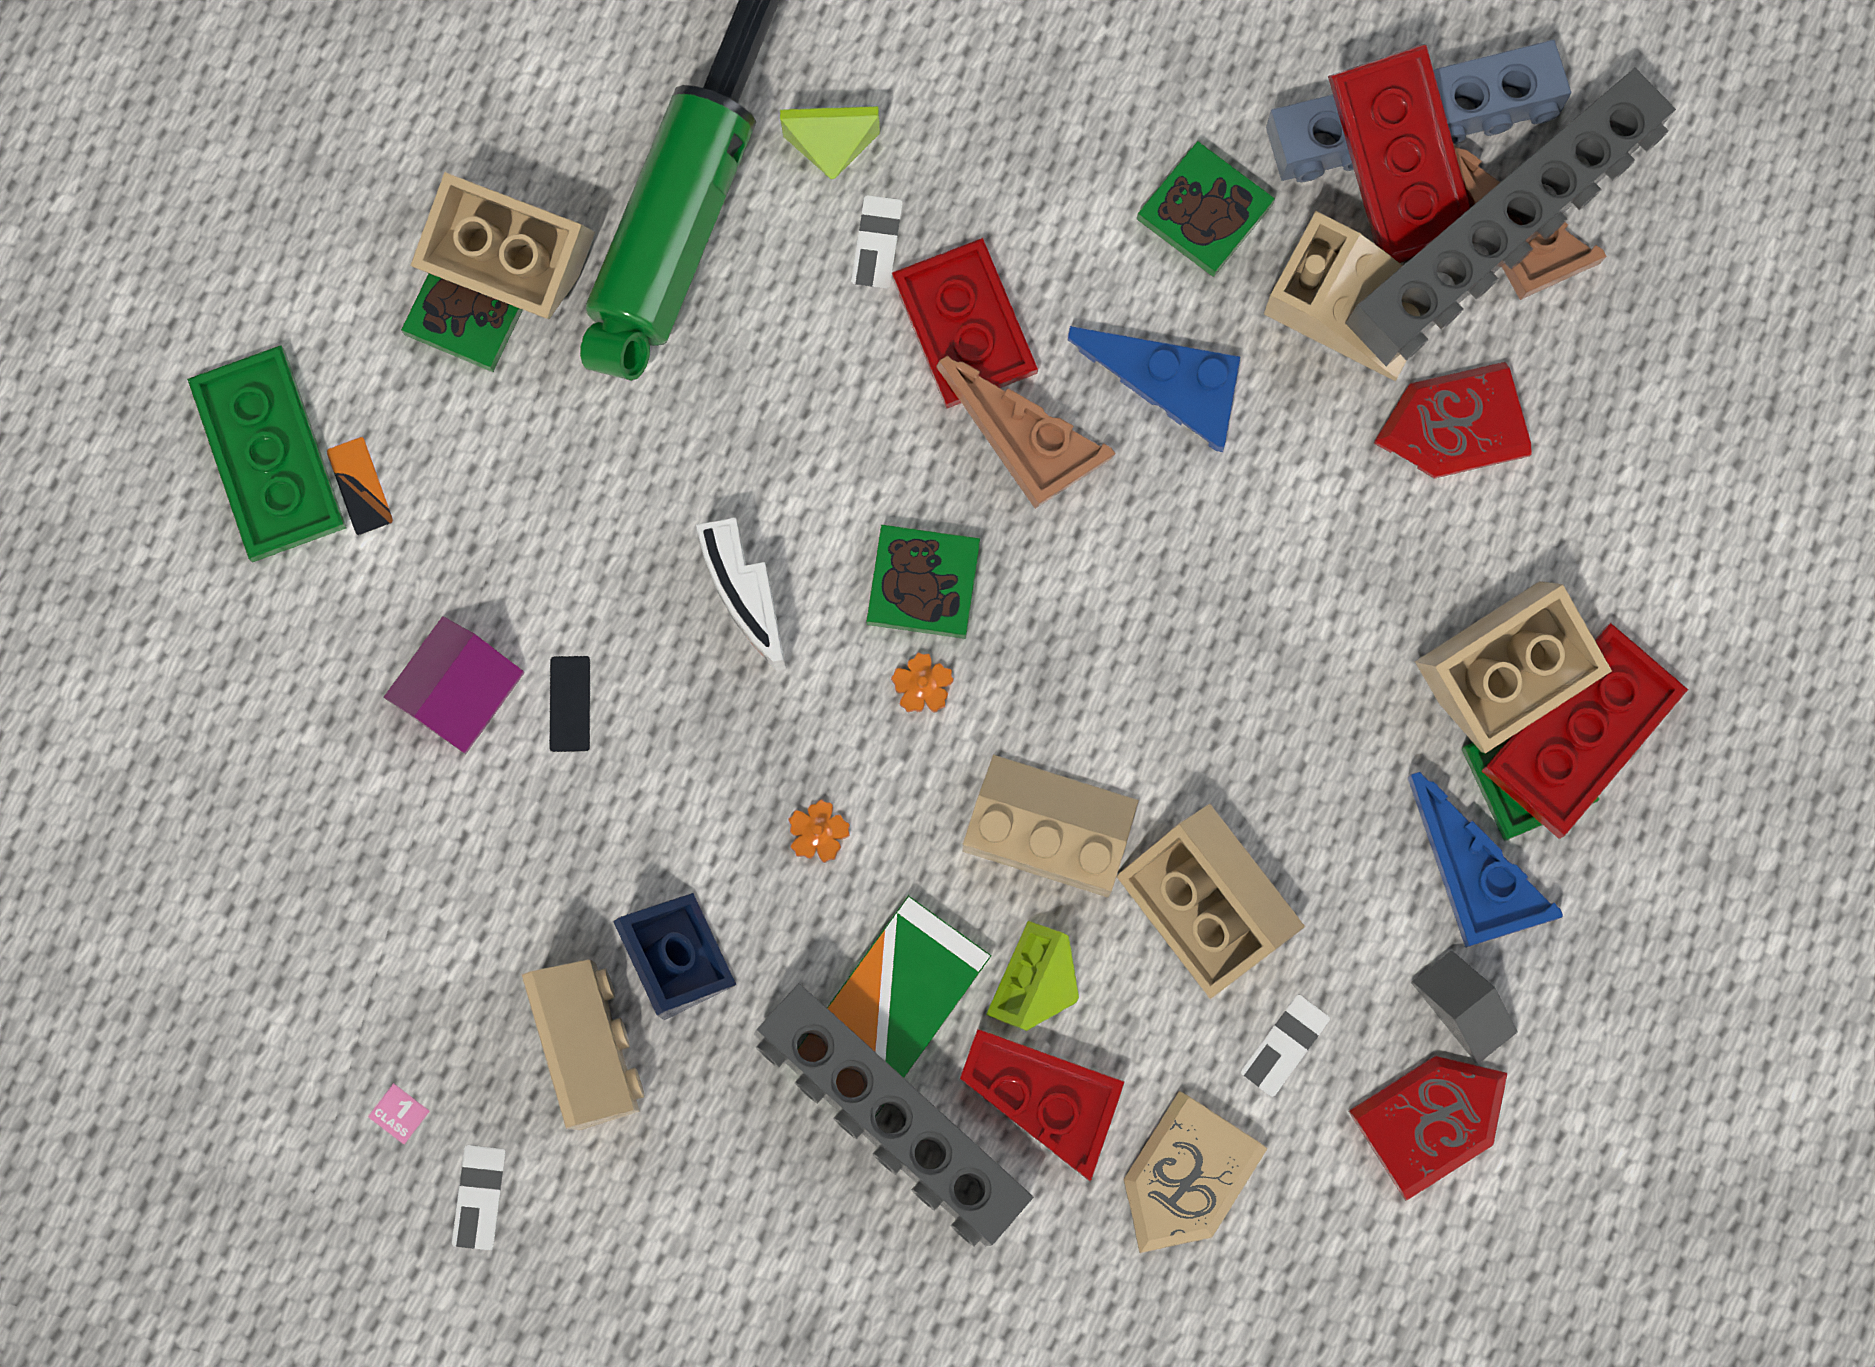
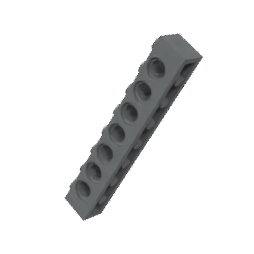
(1629, 106)

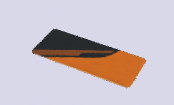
(359, 486)

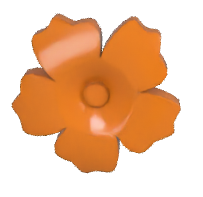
(922, 684)
(818, 832)

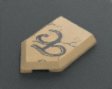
(1188, 1175)

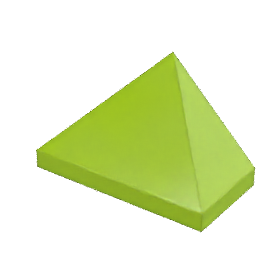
(830, 135)
(1037, 979)

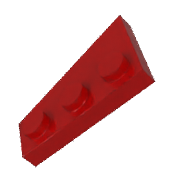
(1046, 1096)

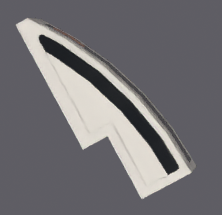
(742, 588)

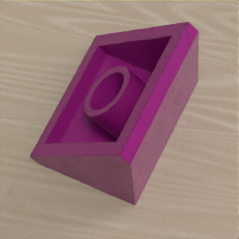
(454, 684)

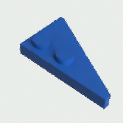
(1184, 381)
(1483, 887)

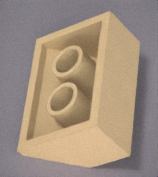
(501, 246)
(1514, 665)
(1050, 826)
(1210, 900)
(583, 1043)

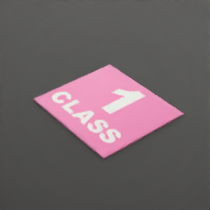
(398, 1114)

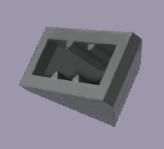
(1466, 1005)

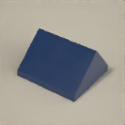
(674, 955)

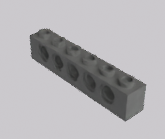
(1000, 1194)

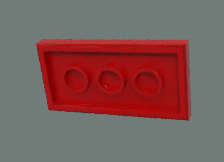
(1400, 150)
(1580, 746)

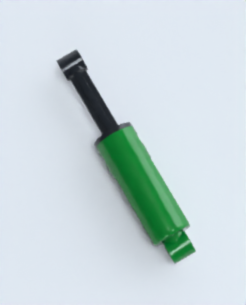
(674, 205)

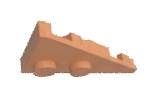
(1550, 259)
(1034, 447)

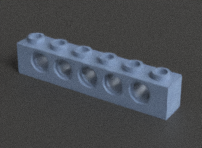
(1530, 69)

